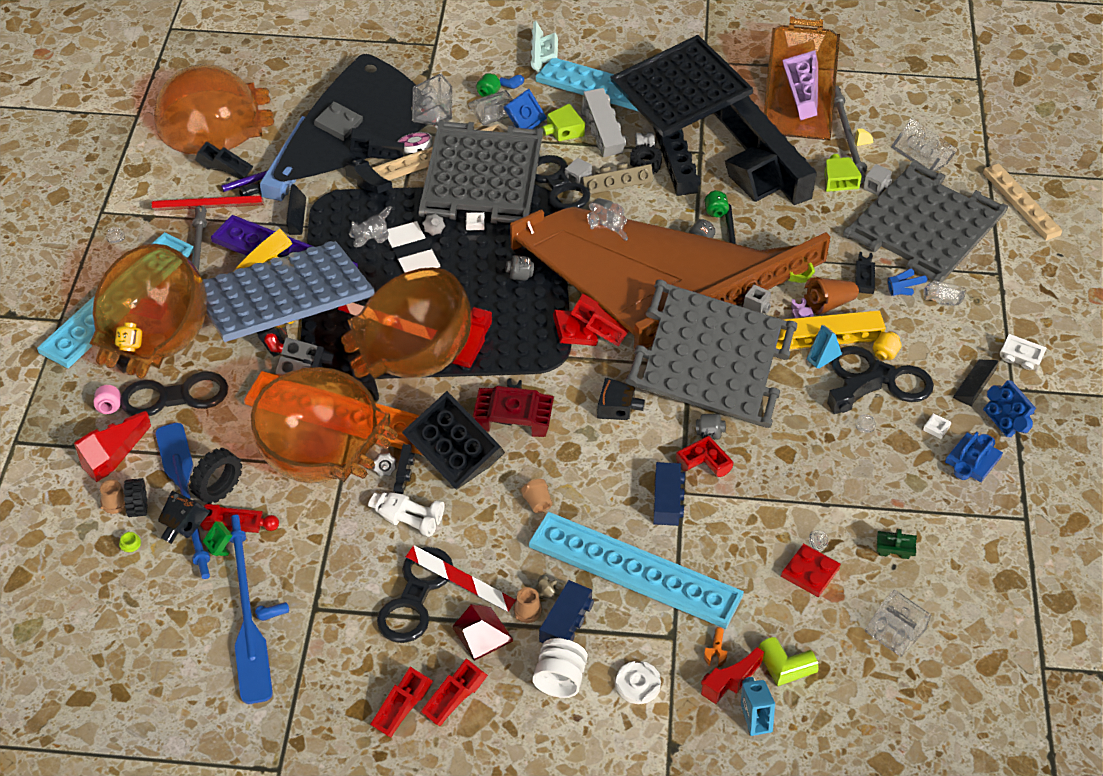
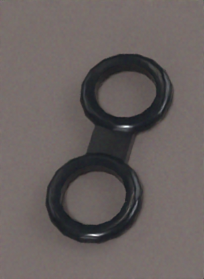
(559, 183)
(889, 371)
(175, 394)
(413, 598)

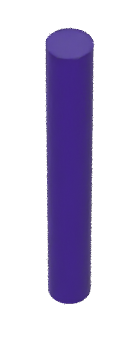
(244, 181)

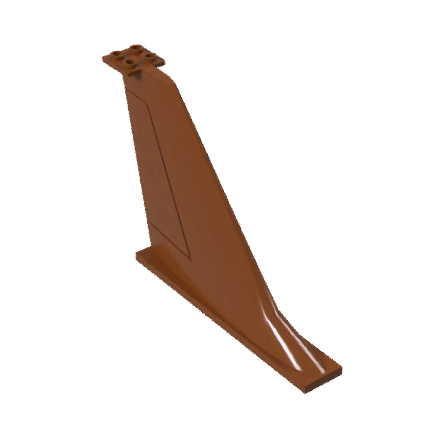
(624, 272)

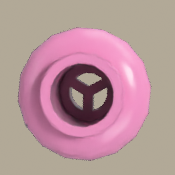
(107, 399)

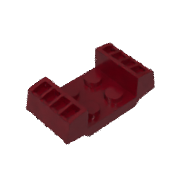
(514, 407)

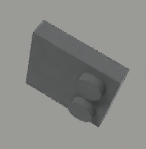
(338, 121)

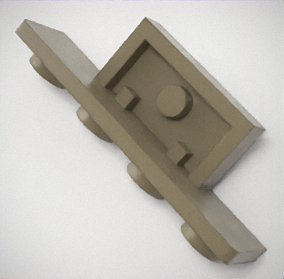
(618, 177)

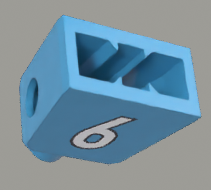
(757, 696)

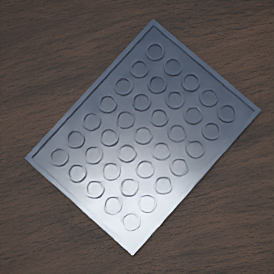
(283, 290)

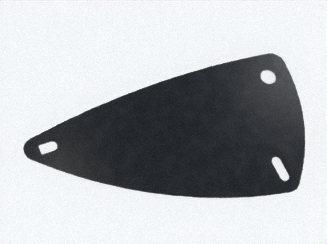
(380, 97)

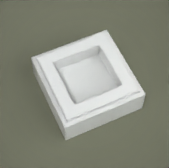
(474, 221)
(937, 426)

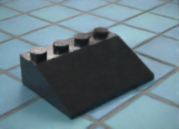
(453, 441)

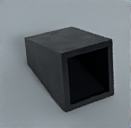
(755, 172)

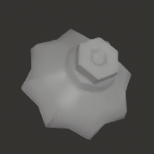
(434, 224)
(384, 464)

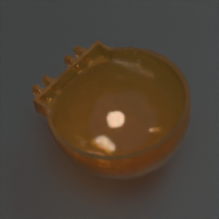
(209, 106)
(157, 293)
(411, 326)
(318, 425)

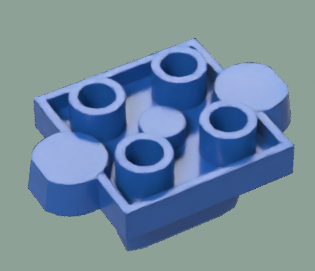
(1009, 409)
(974, 456)

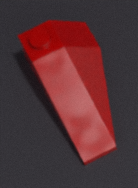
(104, 450)

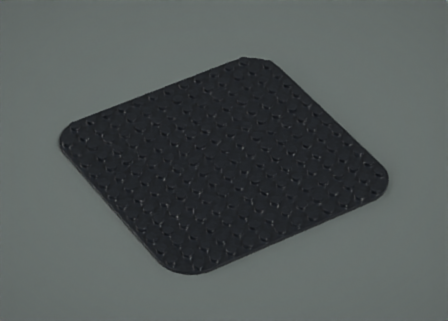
(522, 325)

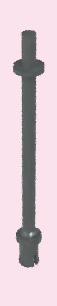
(839, 102)
(199, 223)

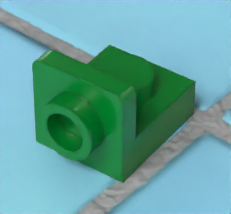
(217, 539)

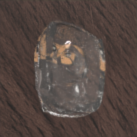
(944, 293)

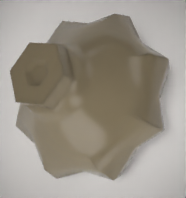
(547, 588)

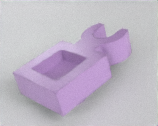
(799, 310)

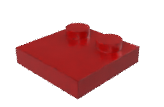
(573, 330)

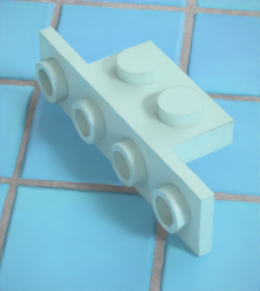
(542, 47)

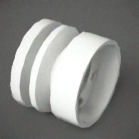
(560, 668)

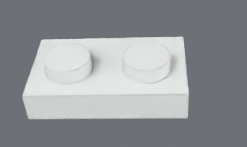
(1022, 352)

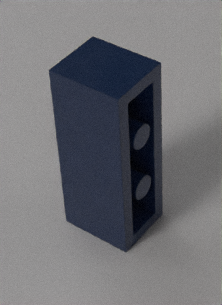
(668, 494)
(567, 613)

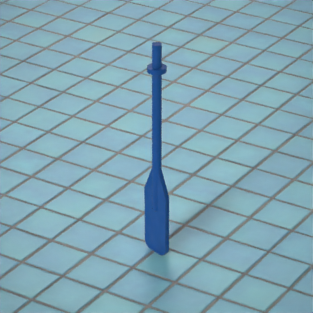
(178, 467)
(250, 645)

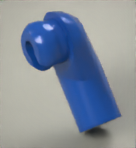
(513, 82)
(267, 613)

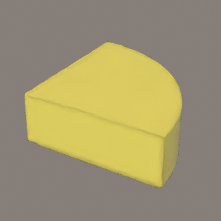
(863, 137)

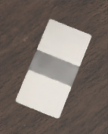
(412, 247)

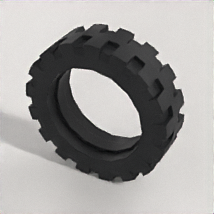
(206, 468)

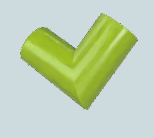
(785, 668)

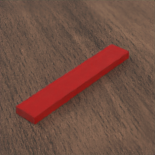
(207, 203)

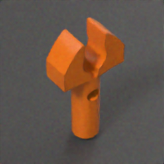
(716, 648)

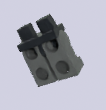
(302, 355)

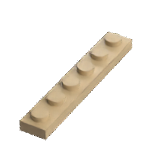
(1022, 201)

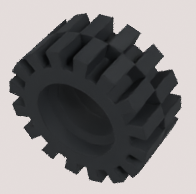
(652, 155)
(135, 497)

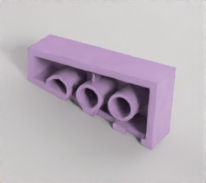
(803, 82)

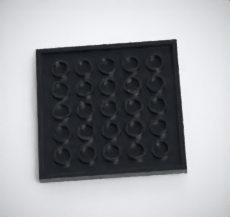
(681, 85)

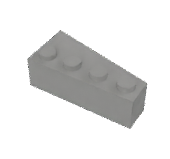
(602, 122)

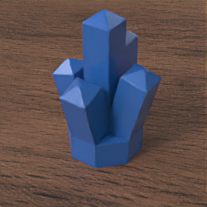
(898, 283)

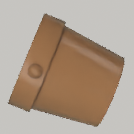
(537, 495)
(112, 497)
(527, 605)

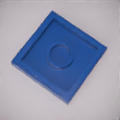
(525, 111)

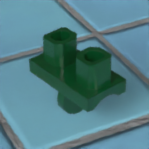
(896, 543)

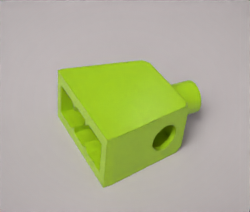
(564, 124)
(841, 174)

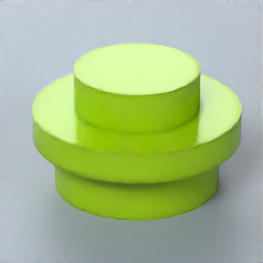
(129, 542)

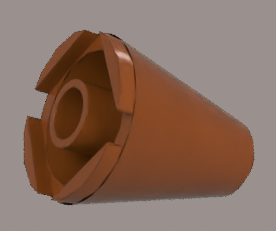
(828, 293)

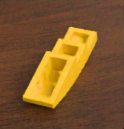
(267, 249)

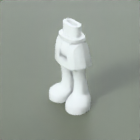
(394, 509)

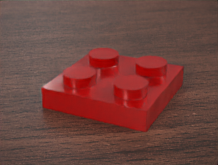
(810, 570)

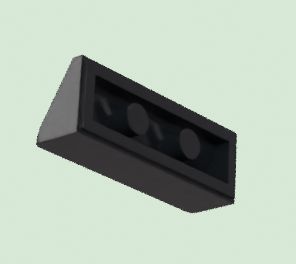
(296, 211)
(976, 381)

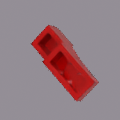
(598, 320)
(480, 324)
(720, 681)
(454, 692)
(401, 701)

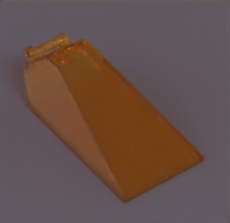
(779, 101)

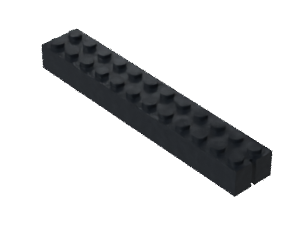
(754, 128)

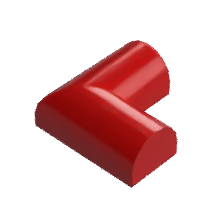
(705, 451)

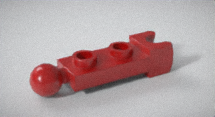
(249, 519)

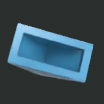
(824, 348)

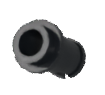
(250, 190)

